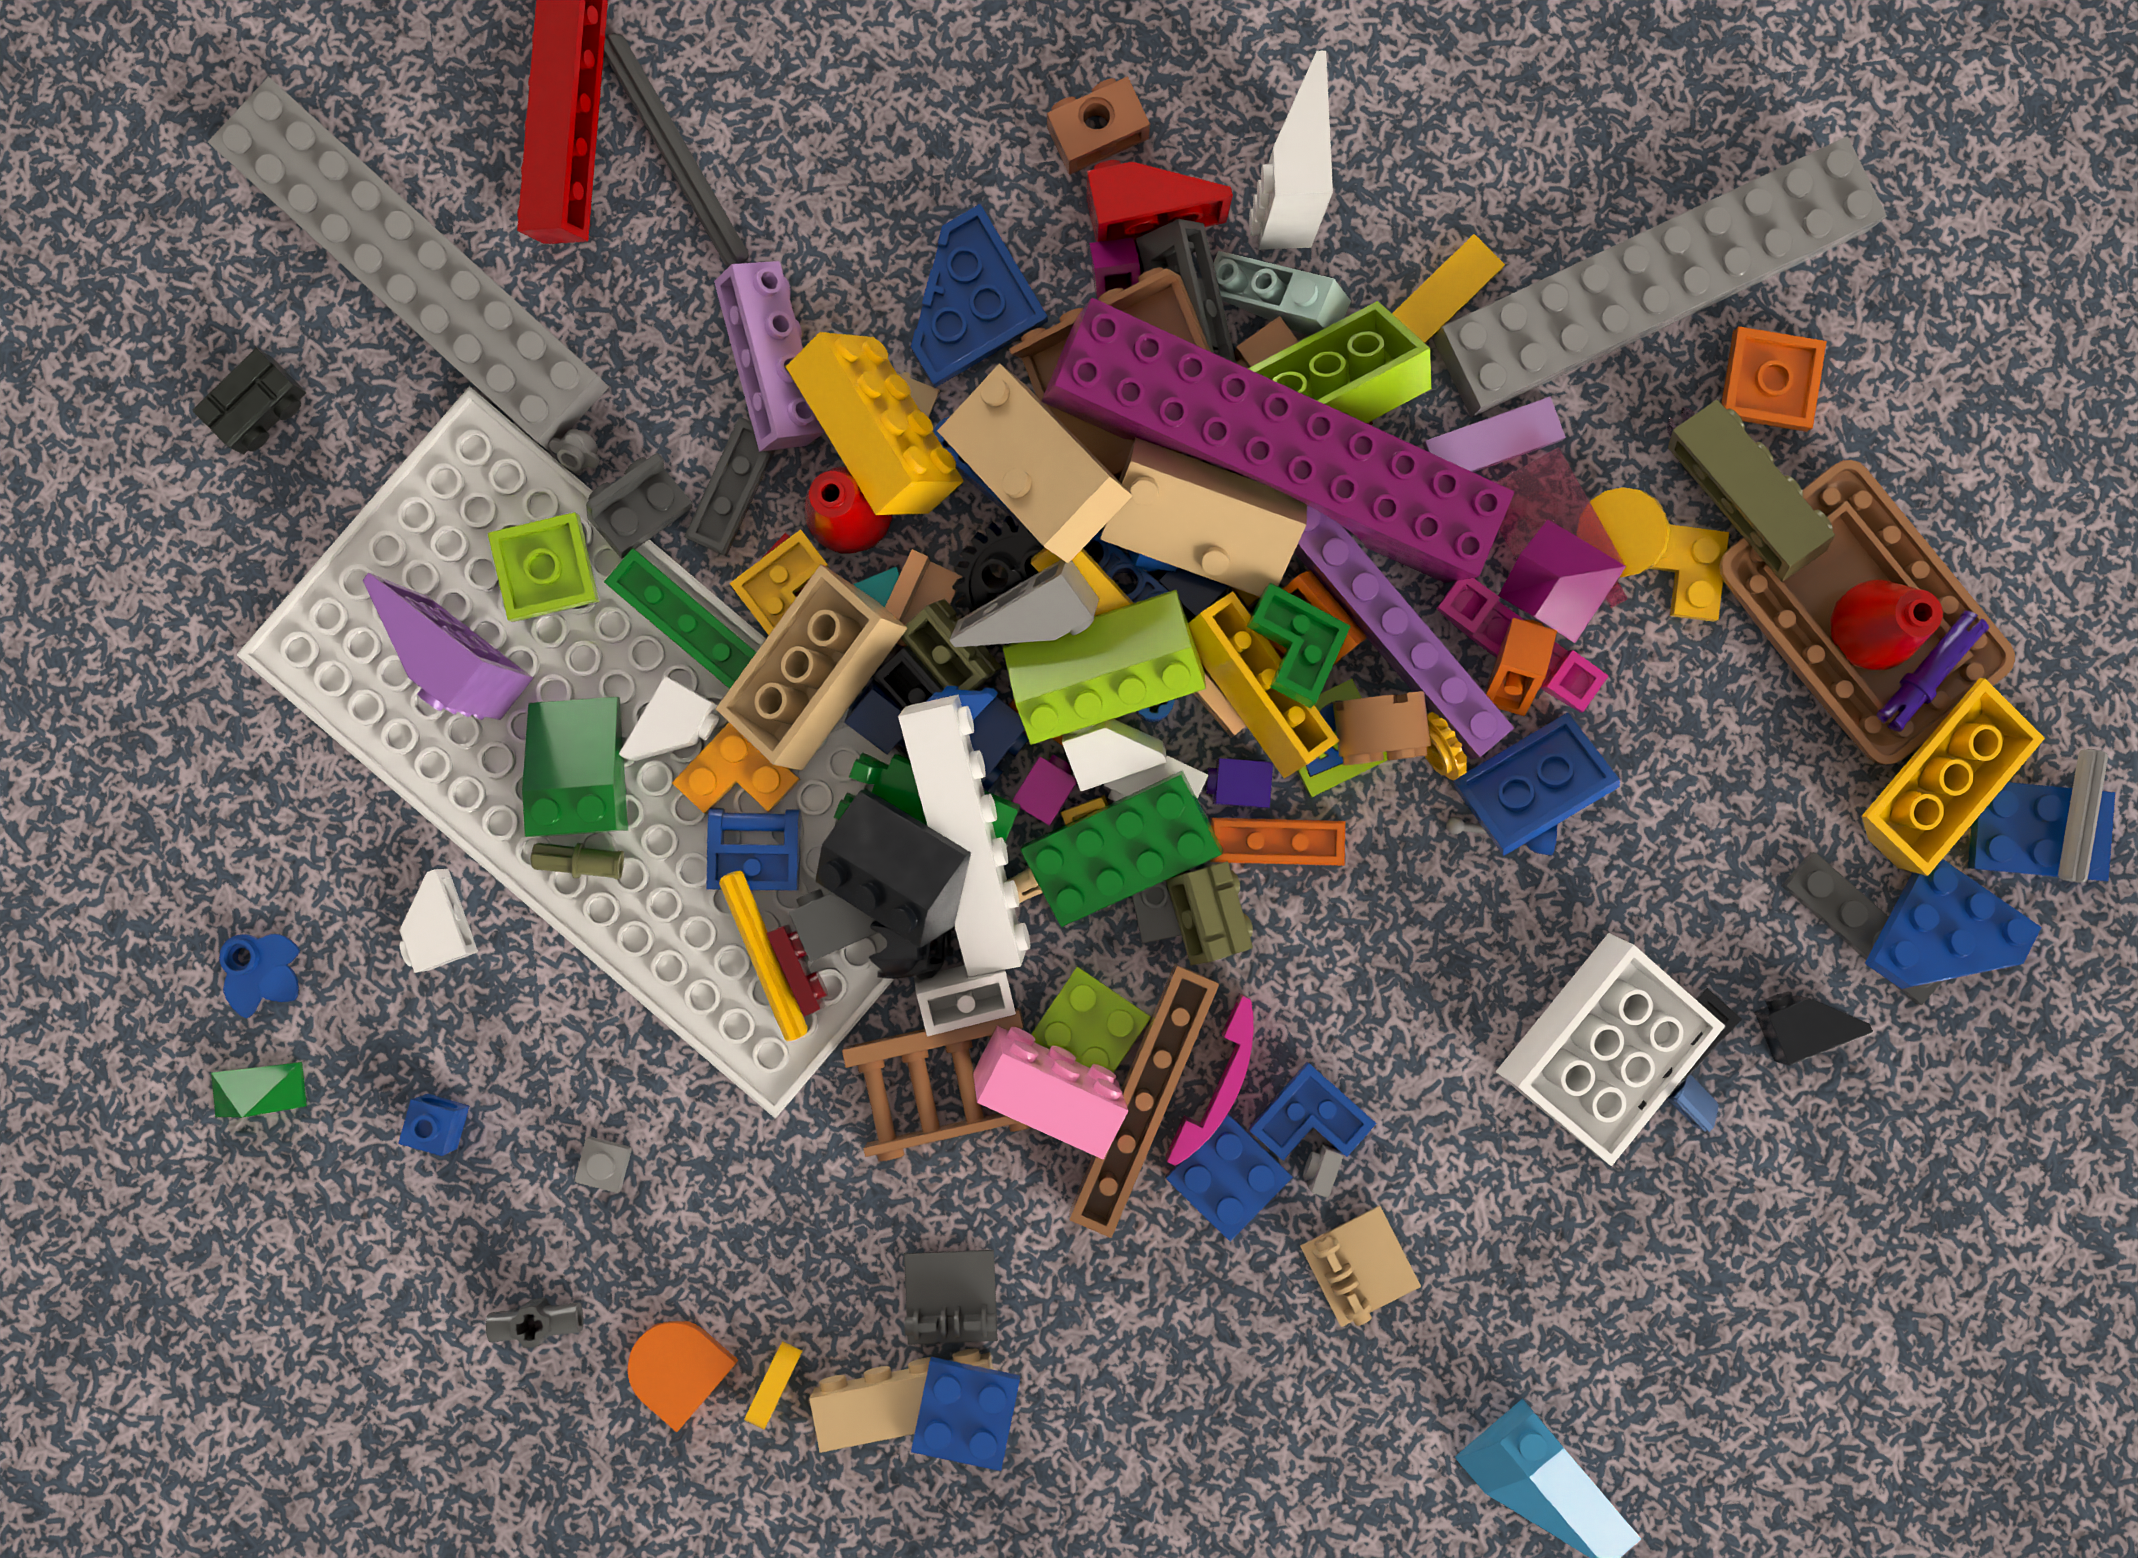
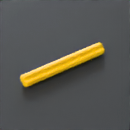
(762, 955)

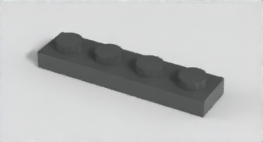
(1844, 911)

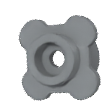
(576, 450)

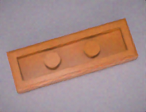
(1280, 841)

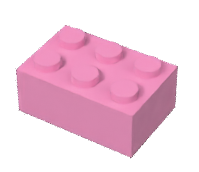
(1050, 1091)

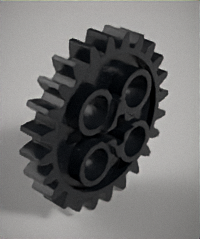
(1007, 547)

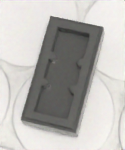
(1155, 913)

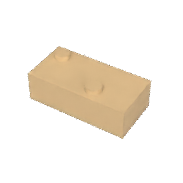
(1034, 464)
(1205, 519)

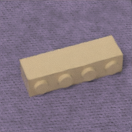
(875, 1406)

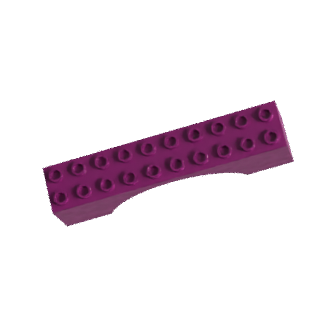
(1198, 403)

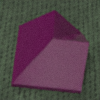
(1561, 580)

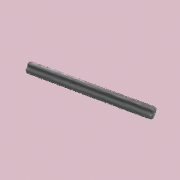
(674, 150)

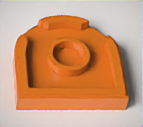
(677, 1369)

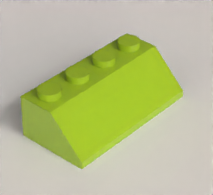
(1106, 671)

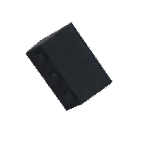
(894, 869)

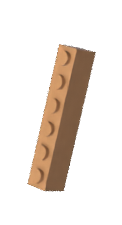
(1147, 1096)

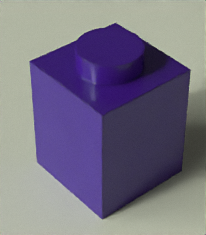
(1240, 783)

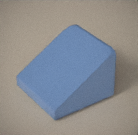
(1695, 1104)

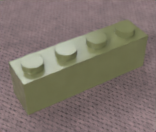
(1751, 489)

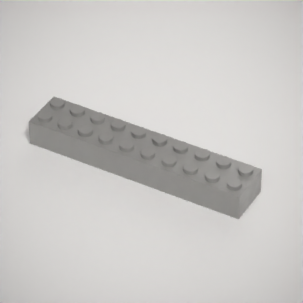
(408, 264)
(1659, 277)

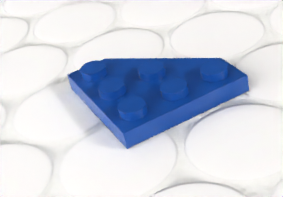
(971, 299)
(1949, 930)

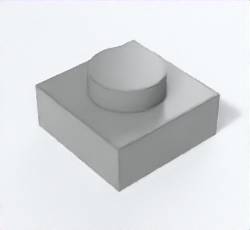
(603, 1164)
(1322, 1170)

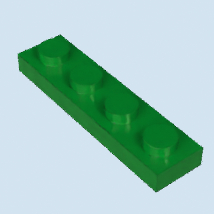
(680, 617)

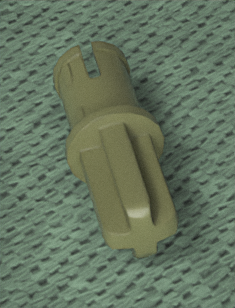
(577, 860)

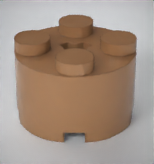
(1382, 725)

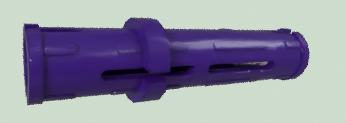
(1921, 684)

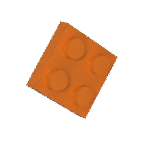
(1773, 378)

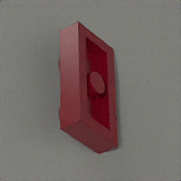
(806, 986)

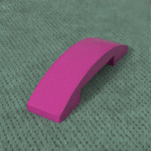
(1486, 620)
(1194, 1134)

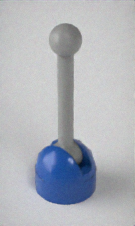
(1541, 844)

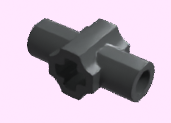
(554, 1318)

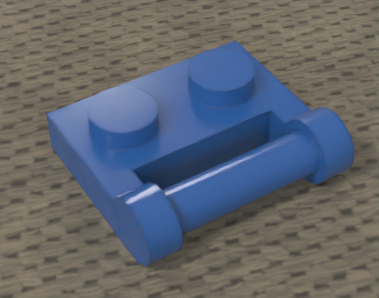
(763, 865)

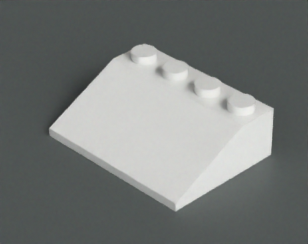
(1299, 173)
(1609, 1047)

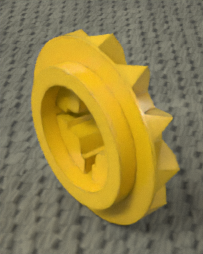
(1445, 750)

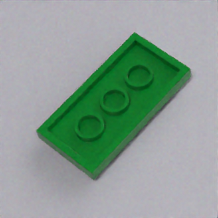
(1122, 849)

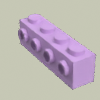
(763, 343)

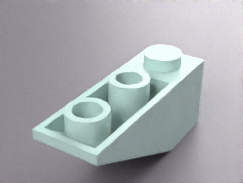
(1270, 290)

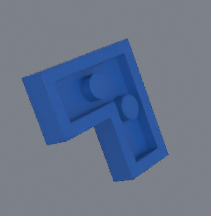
(1307, 1104)

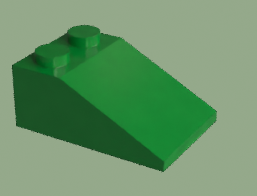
(574, 768)

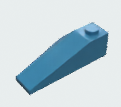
(1538, 1479)

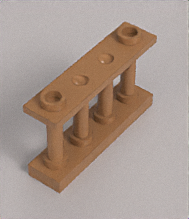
(914, 1049)

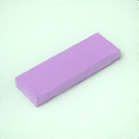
(1500, 437)

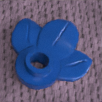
(265, 974)

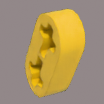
(773, 1385)

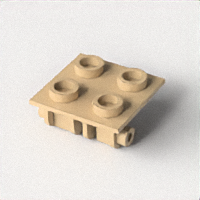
(1360, 1267)

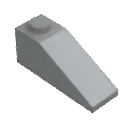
(1035, 610)

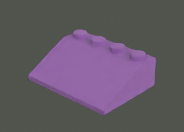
(445, 655)

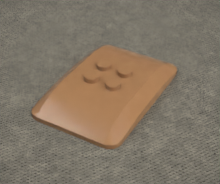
(1869, 544)

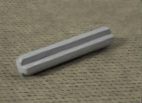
(2083, 815)

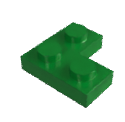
(1310, 639)

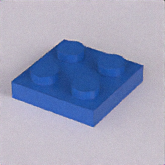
(1229, 1178)
(965, 1413)

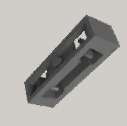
(1172, 249)

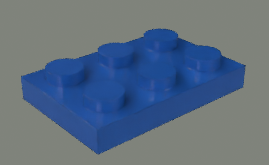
(1536, 783)
(2027, 829)

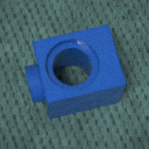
(433, 1124)

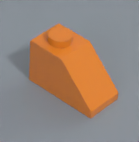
(1520, 665)

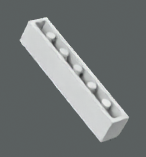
(956, 807)

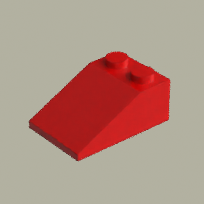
(1139, 198)

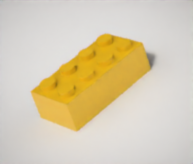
(874, 423)

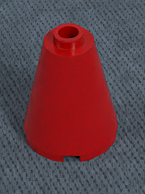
(841, 515)
(1883, 623)

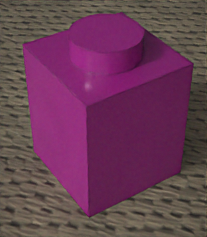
(1114, 264)
(1046, 788)

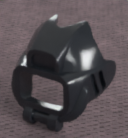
(905, 959)

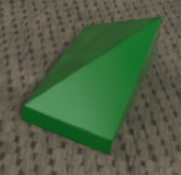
(258, 1090)

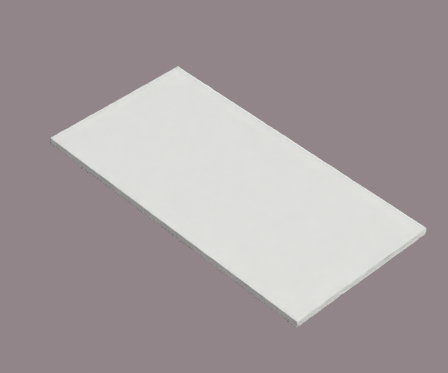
(657, 923)

